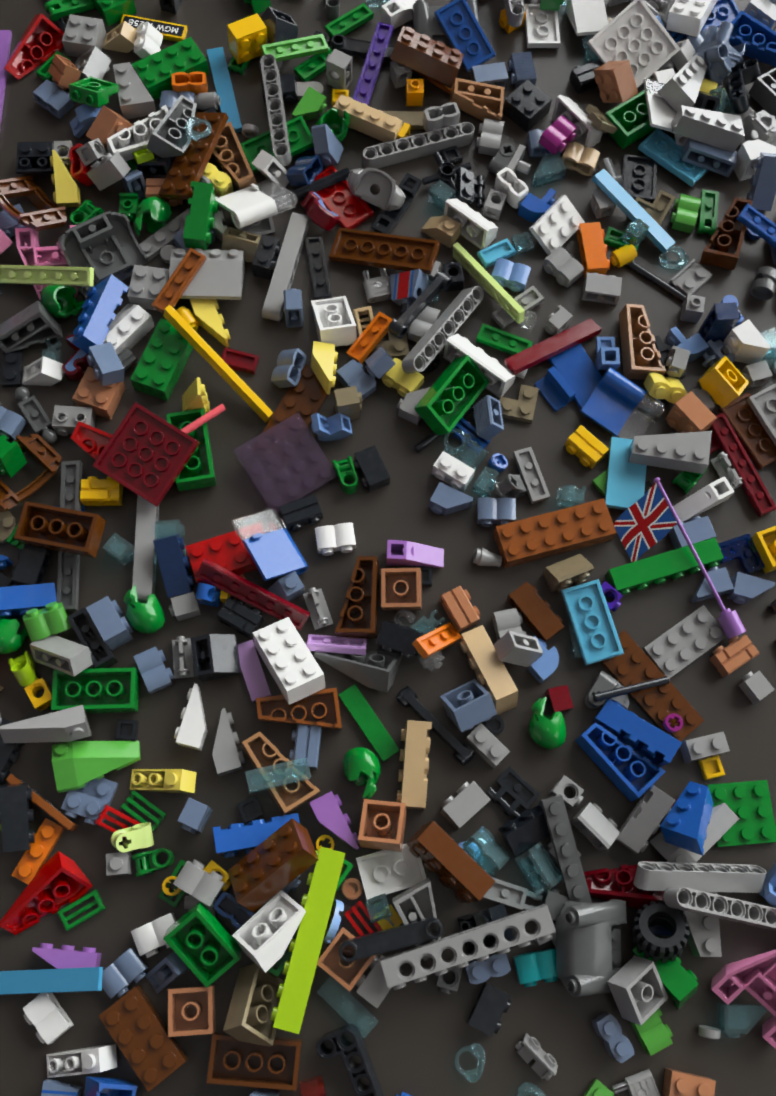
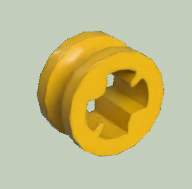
(322, 838)
(167, 890)

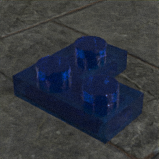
(746, 552)

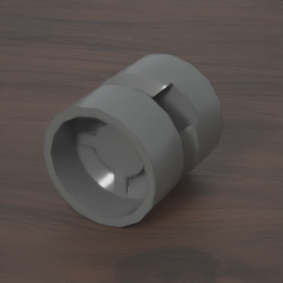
(764, 283)

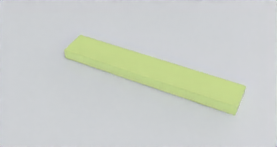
(46, 275)
(488, 283)

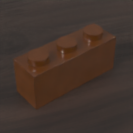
(535, 612)

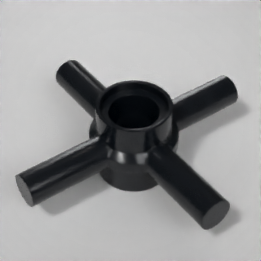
(446, 172)

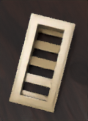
(359, 312)

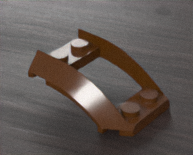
(49, 213)
(45, 456)

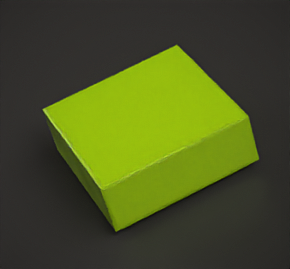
(143, 155)

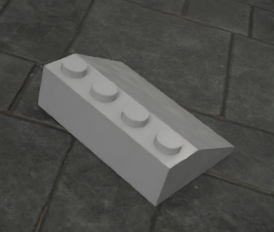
(218, 277)

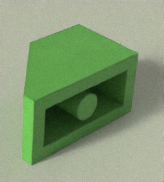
(310, 105)

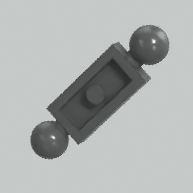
(35, 415)

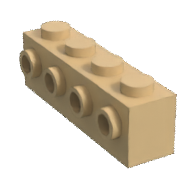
(368, 119)

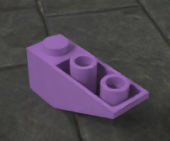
(413, 554)
(331, 817)
(68, 957)

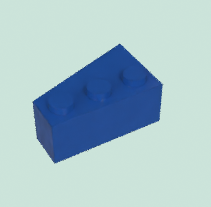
(19, 599)
(688, 819)

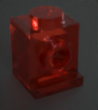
(313, 1086)

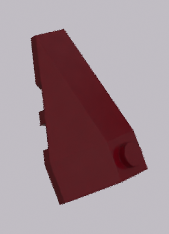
(619, 885)

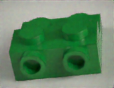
(92, 91)

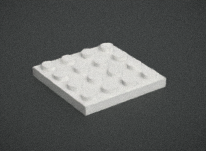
(635, 37)

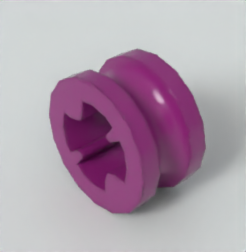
(666, 725)

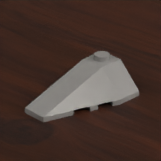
(52, 727)
(720, 822)

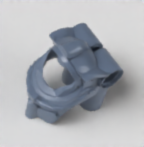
(718, 53)

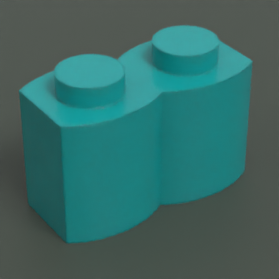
(536, 966)

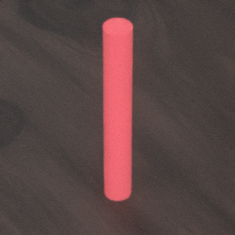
(203, 419)

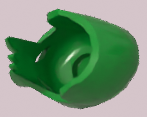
(336, 123)
(154, 213)
(60, 301)
(144, 617)
(9, 639)
(548, 731)
(362, 767)

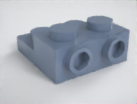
(90, 799)

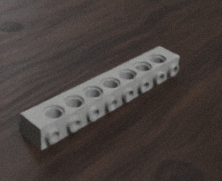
(455, 942)

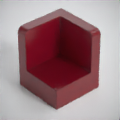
(559, 698)

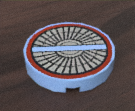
(334, 921)

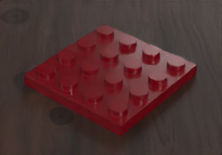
(146, 454)

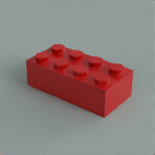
(224, 550)

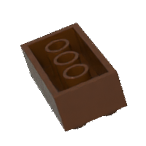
(427, 56)
(60, 529)
(450, 863)
(272, 865)
(143, 1038)
(254, 1064)

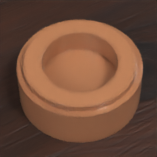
(352, 888)

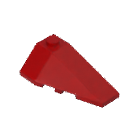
(36, 46)
(90, 439)
(53, 886)

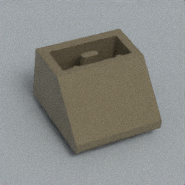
(567, 573)

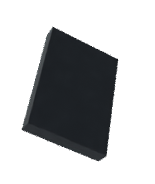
(639, 177)

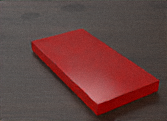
(341, 201)

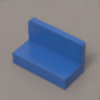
(555, 389)

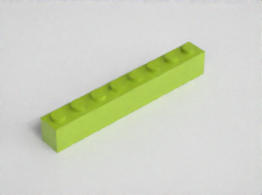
(309, 941)

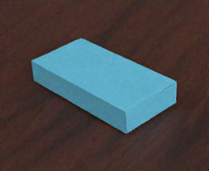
(498, 250)

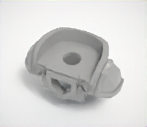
(758, 126)
(388, 198)

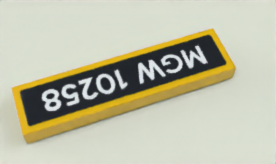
(169, 30)

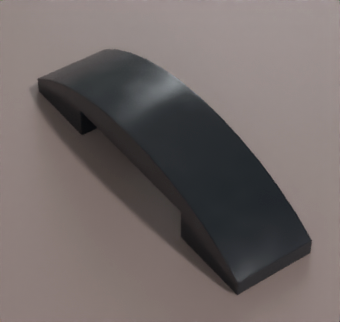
(389, 219)

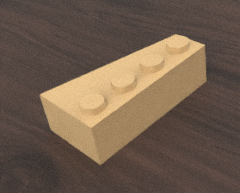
(489, 669)
(415, 764)

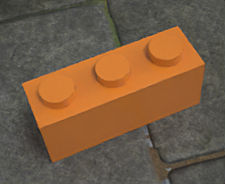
(592, 248)

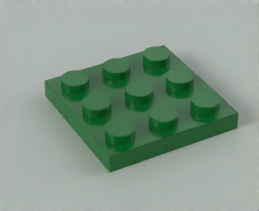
(754, 809)

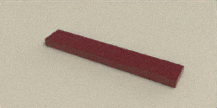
(552, 346)
(743, 466)
(251, 593)

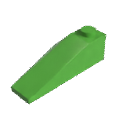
(83, 761)

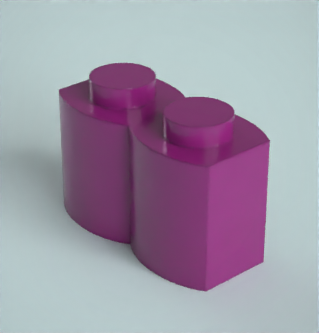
(558, 135)

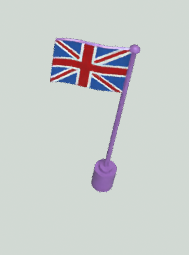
(650, 522)

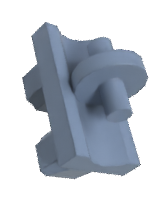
(714, 353)

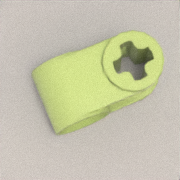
(136, 837)

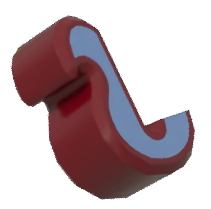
(318, 212)
(75, 364)

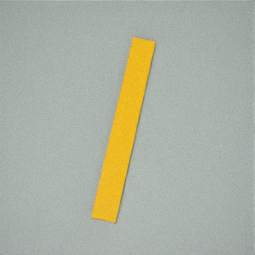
(217, 363)

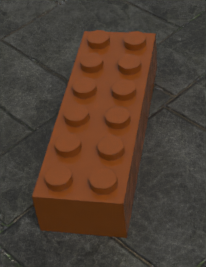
(554, 533)

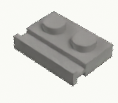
(691, 278)

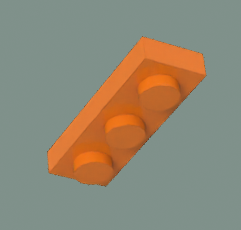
(369, 338)
(436, 640)
(34, 859)

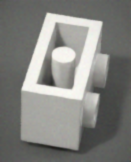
(453, 471)

